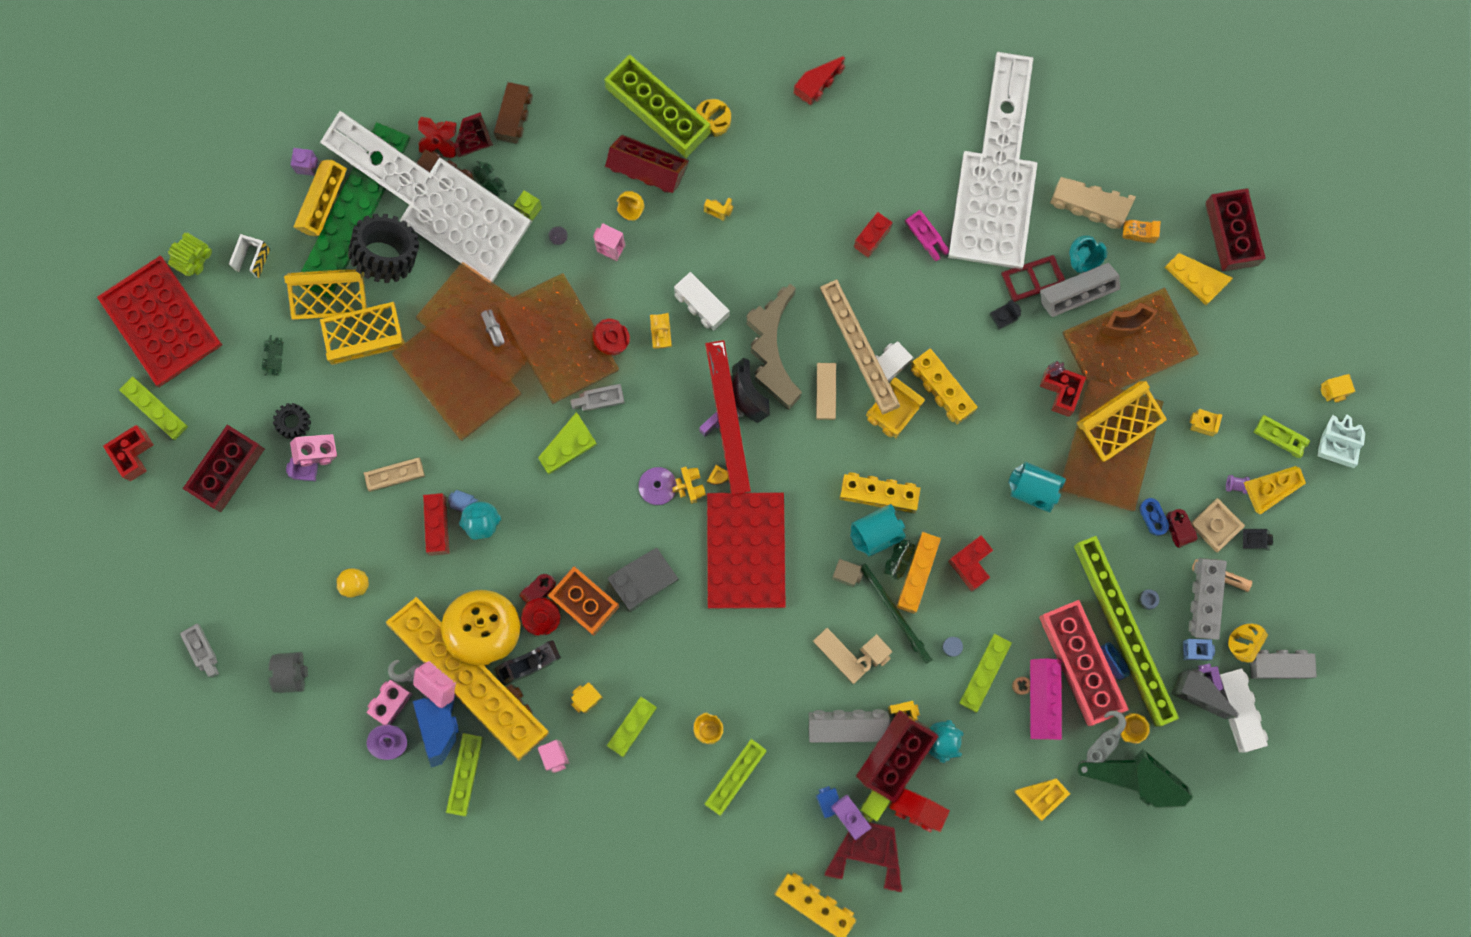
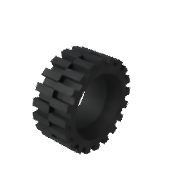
(383, 231)

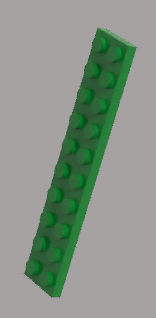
(357, 199)

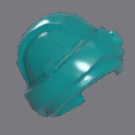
(1086, 254)
(479, 520)
(947, 743)

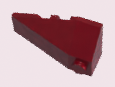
(472, 135)

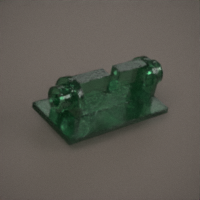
(484, 173)
(272, 348)
(902, 551)

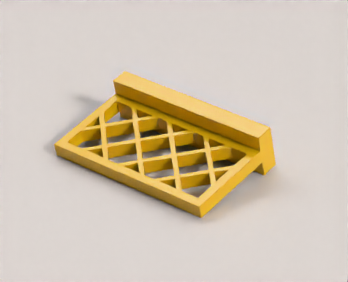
(321, 278)
(361, 349)
(1113, 406)

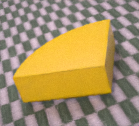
(718, 476)

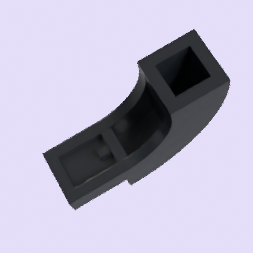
(746, 396)
(528, 663)

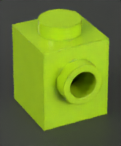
(528, 205)

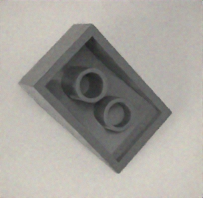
(642, 579)
(1202, 693)

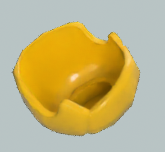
(630, 205)
(352, 582)
(708, 728)
(1136, 728)

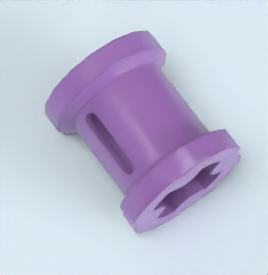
(1236, 484)

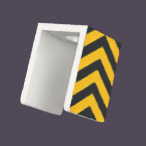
(241, 250)

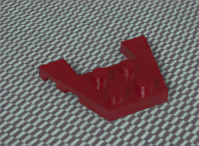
(874, 847)

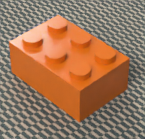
(584, 601)

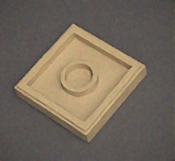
(1217, 525)

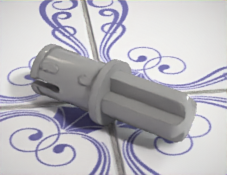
(493, 328)

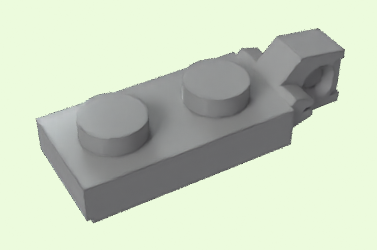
(599, 398)
(200, 650)

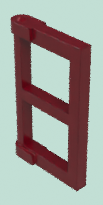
(1005, 274)

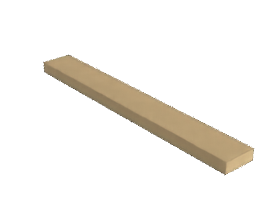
(860, 347)

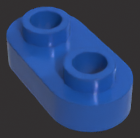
(1155, 516)
(1115, 661)

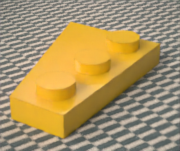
(1197, 277)
(1273, 488)

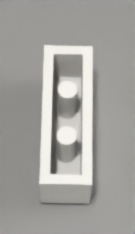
(701, 301)

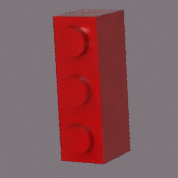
(436, 524)

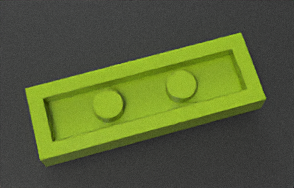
(632, 726)

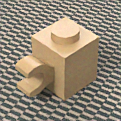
(875, 652)

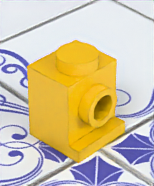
(1198, 424)

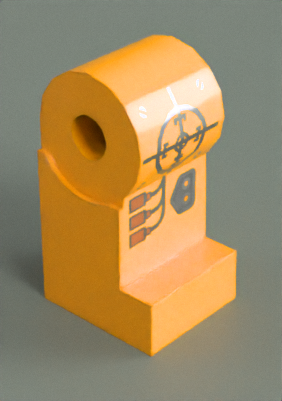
(1141, 231)

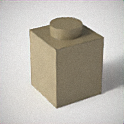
(847, 573)

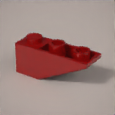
(813, 82)

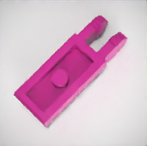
(926, 234)

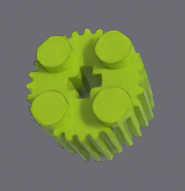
(189, 255)

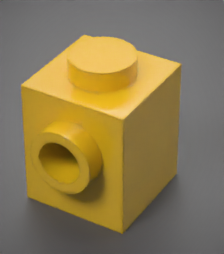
(1337, 388)
(585, 698)

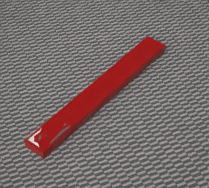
(727, 417)

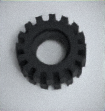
(281, 416)

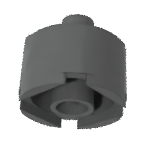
(287, 672)

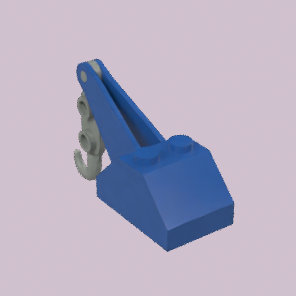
(435, 723)

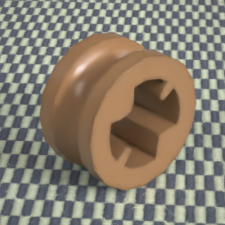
(1015, 686)

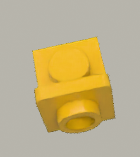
(717, 210)
(913, 709)

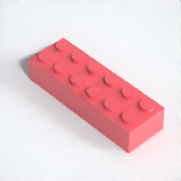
(1083, 662)

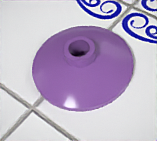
(659, 495)
(384, 748)

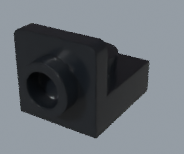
(1006, 314)
(1257, 539)

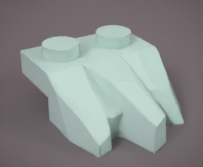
(1342, 442)

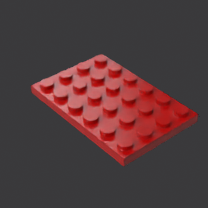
(159, 321)
(746, 550)

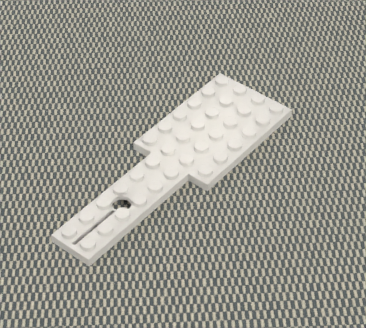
(996, 185)
(442, 203)

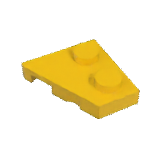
(1043, 797)

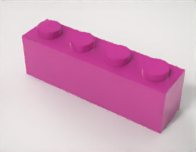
(1045, 699)

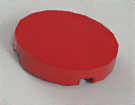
(611, 337)
(540, 616)

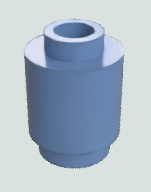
(459, 500)

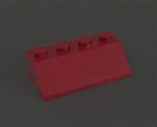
(646, 163)

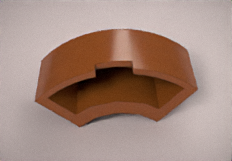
(1128, 323)

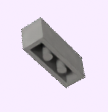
(1283, 665)

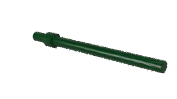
(917, 644)

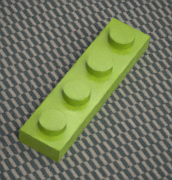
(153, 408)
(985, 673)
(464, 774)
(735, 777)

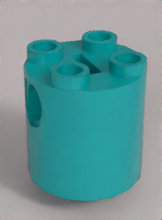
(1036, 486)
(877, 531)

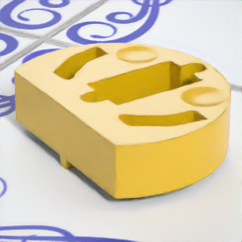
(717, 125)
(1245, 652)

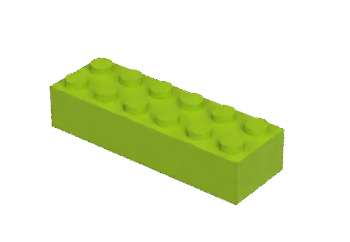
(657, 106)

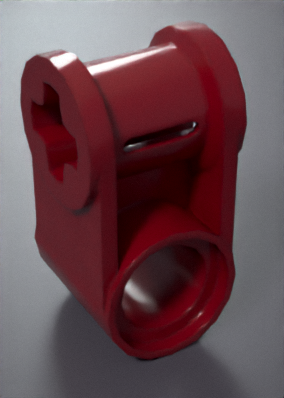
(1181, 530)
(536, 588)

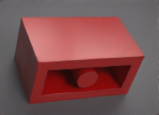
(873, 234)

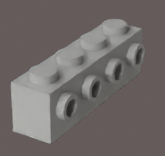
(1080, 289)
(1207, 598)
(847, 726)

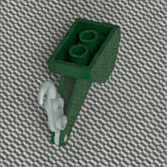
(1144, 774)

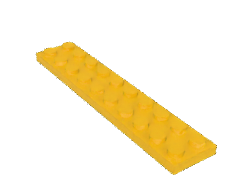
(474, 683)

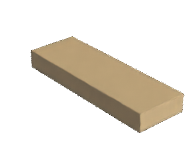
(826, 391)
(394, 474)
(839, 655)

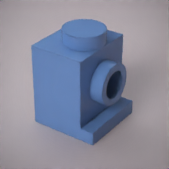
(1206, 647)

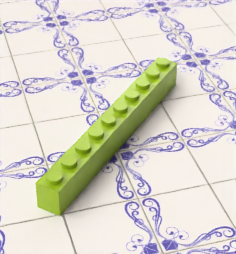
(1126, 632)

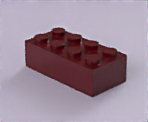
(1235, 230)
(223, 468)
(897, 756)

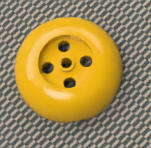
(469, 645)

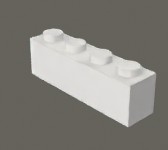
(1247, 727)

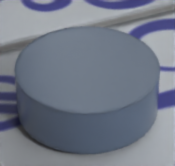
(1148, 599)
(952, 646)

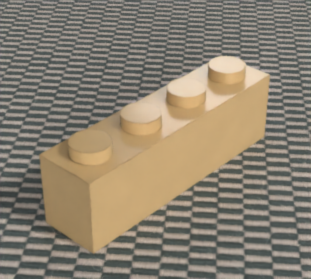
(1092, 202)

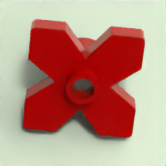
(437, 136)

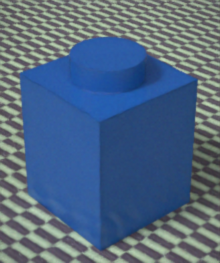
(826, 799)

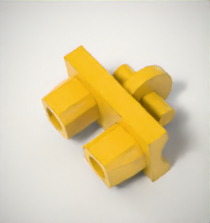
(660, 331)
(693, 492)

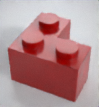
(1068, 389)
(125, 451)
(967, 563)
(920, 810)

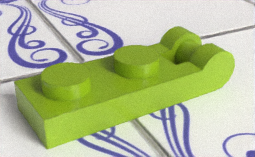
(1281, 436)

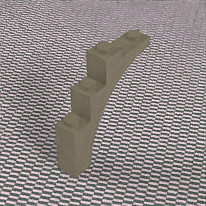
(765, 324)

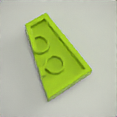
(567, 445)

